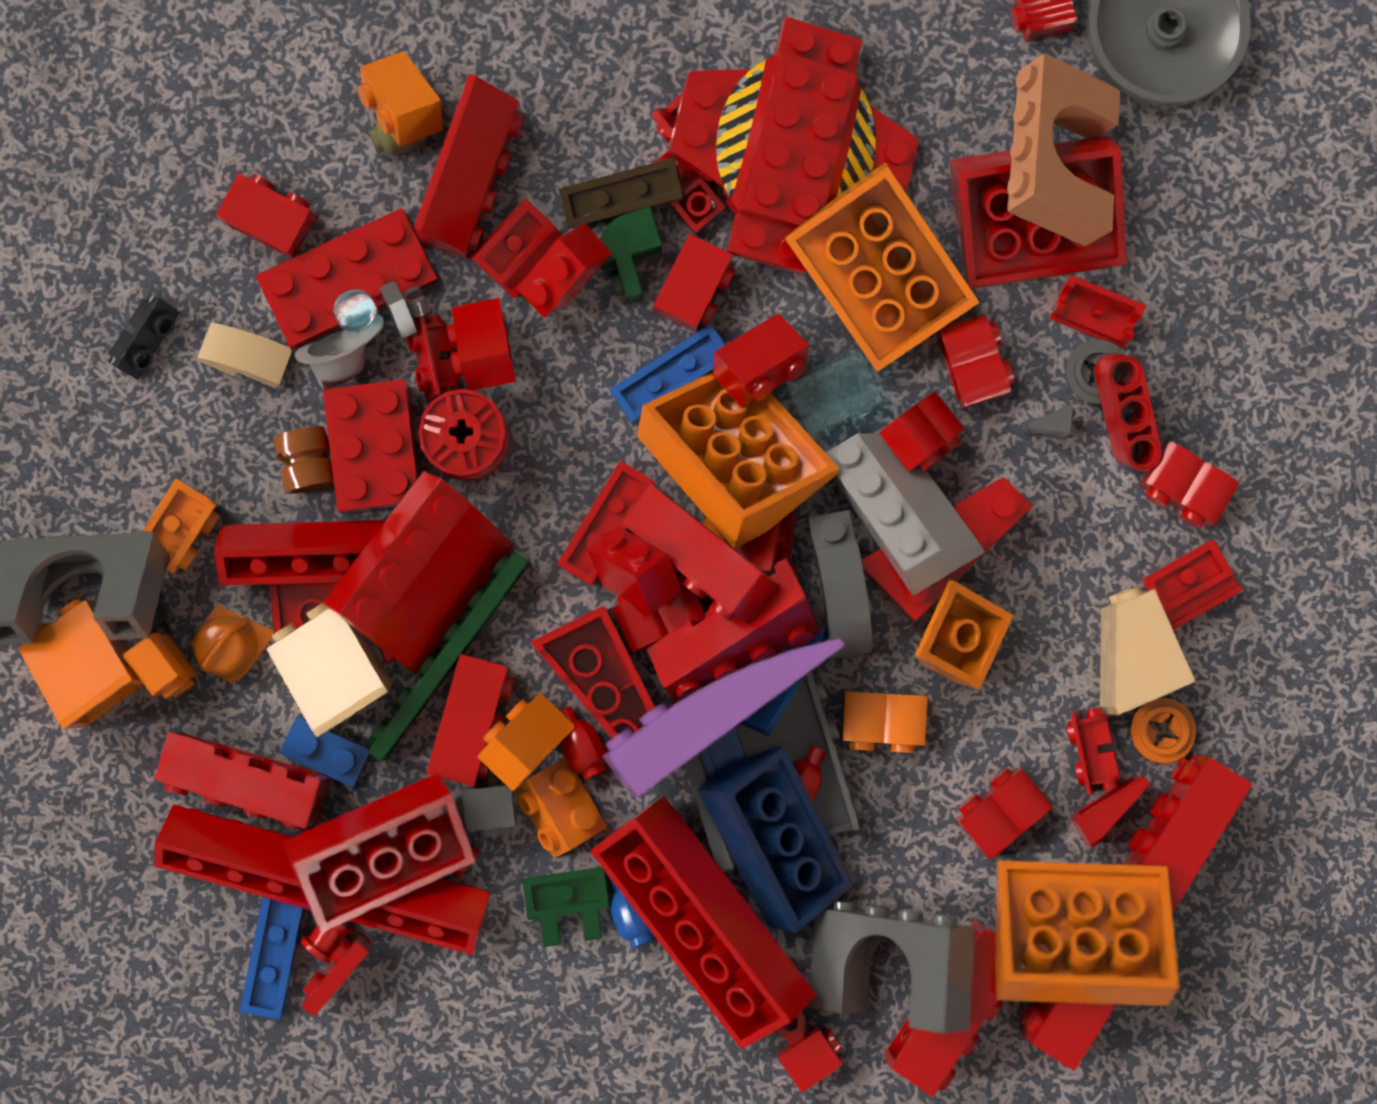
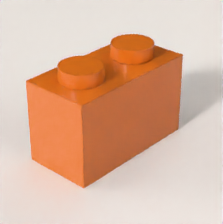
(400, 99)
(525, 741)

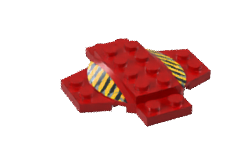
(786, 137)

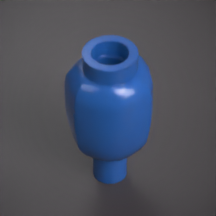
(627, 920)

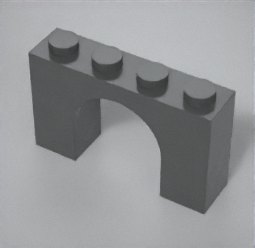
(130, 588)
(936, 951)

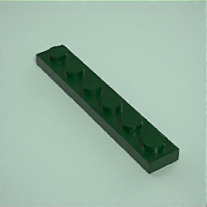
(436, 669)

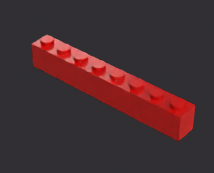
(257, 864)

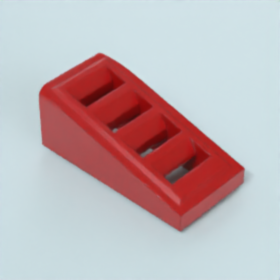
(1103, 813)

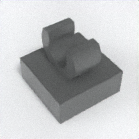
(404, 306)

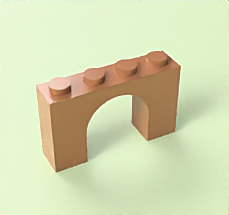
(1039, 181)

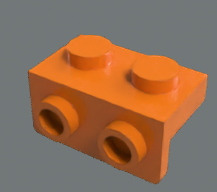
(180, 521)
(559, 808)

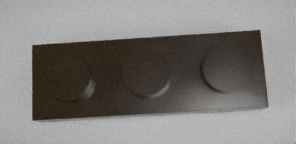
(622, 193)

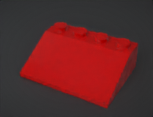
(1010, 249)
(419, 571)

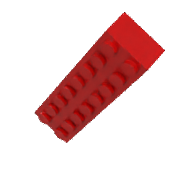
(1178, 836)

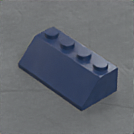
(776, 838)

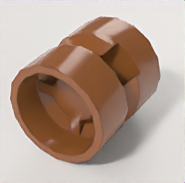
(304, 459)

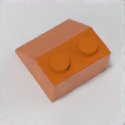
(963, 636)

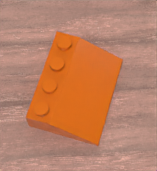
(881, 267)
(734, 461)
(1084, 933)

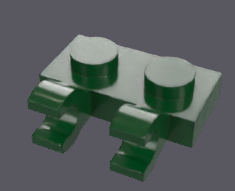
(566, 894)

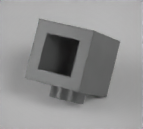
(487, 809)

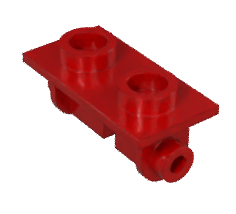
(433, 374)
(1093, 766)

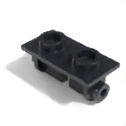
(153, 323)

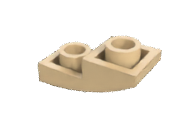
(244, 352)

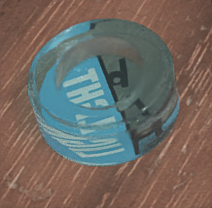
(355, 311)

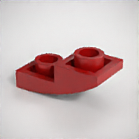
(700, 202)

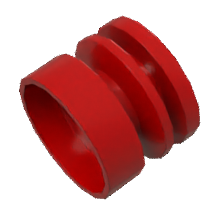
(481, 452)

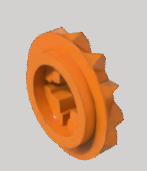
(1181, 724)

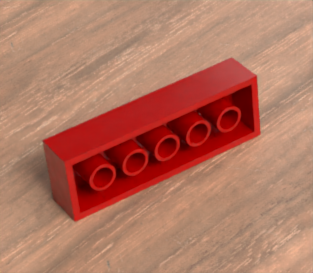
(703, 923)

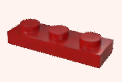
(608, 511)

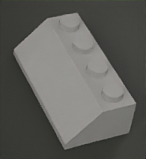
(903, 512)

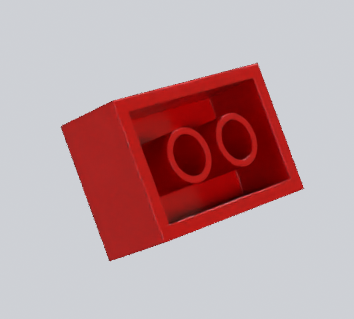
(371, 445)

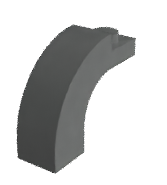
(842, 583)

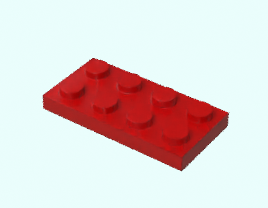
(364, 259)

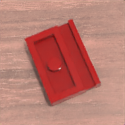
(516, 247)
(1193, 583)
(345, 960)

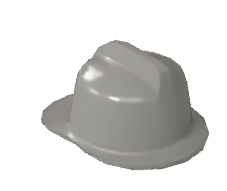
(338, 354)

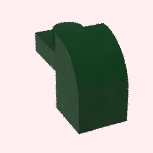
(630, 239)

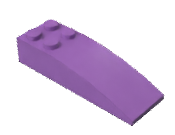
(698, 720)

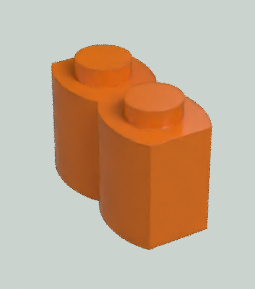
(161, 666)
(884, 719)

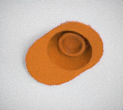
(229, 644)

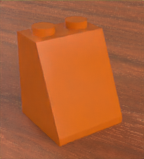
(79, 666)

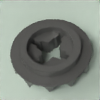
(1077, 371)

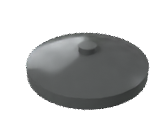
(1168, 48)

